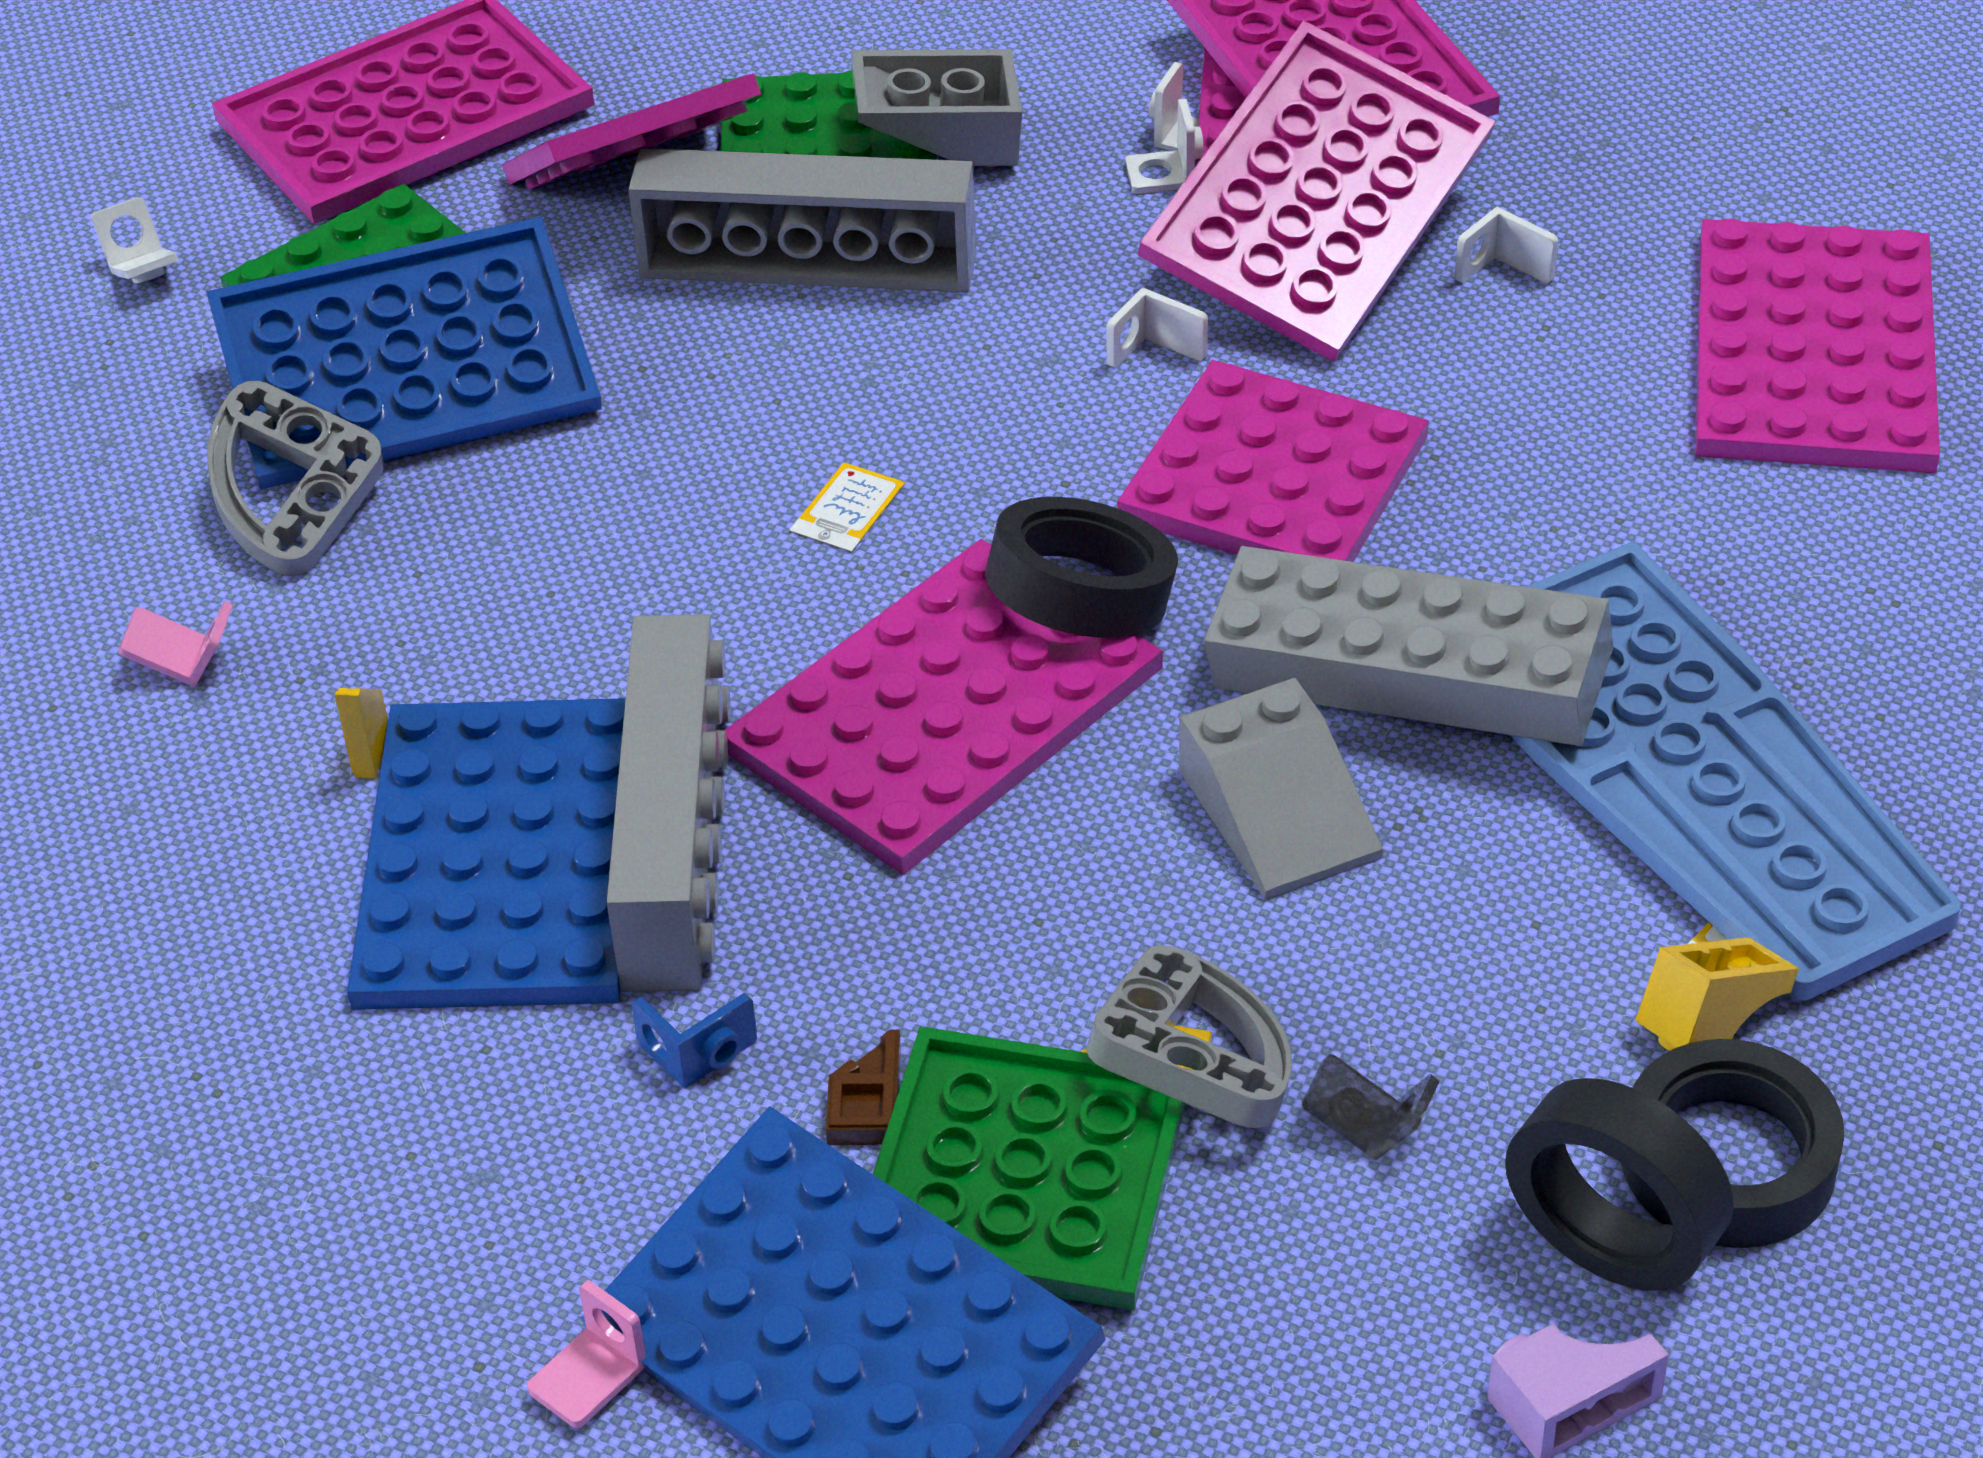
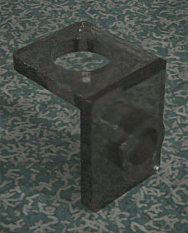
(1362, 1109)

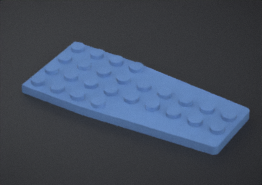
(1735, 791)

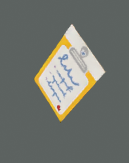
(847, 506)

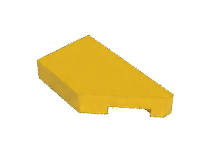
(363, 727)

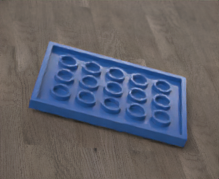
(414, 342)
(491, 857)
(842, 1314)

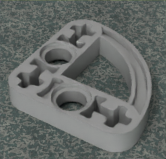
(325, 468)
(1148, 1047)

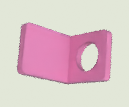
(171, 646)
(594, 1363)

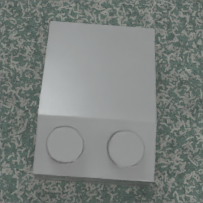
(943, 101)
(1277, 788)

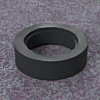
(1073, 599)
(1777, 1085)
(1649, 1142)

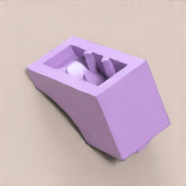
(1569, 1389)

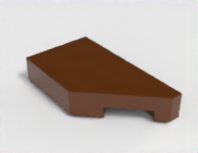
(864, 1095)

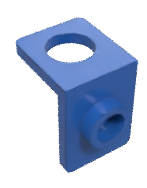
(703, 1046)

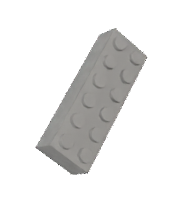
(804, 219)
(1412, 644)
(668, 804)

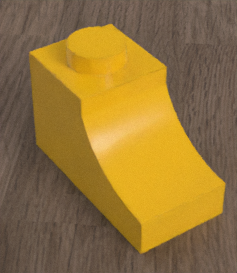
(1710, 989)

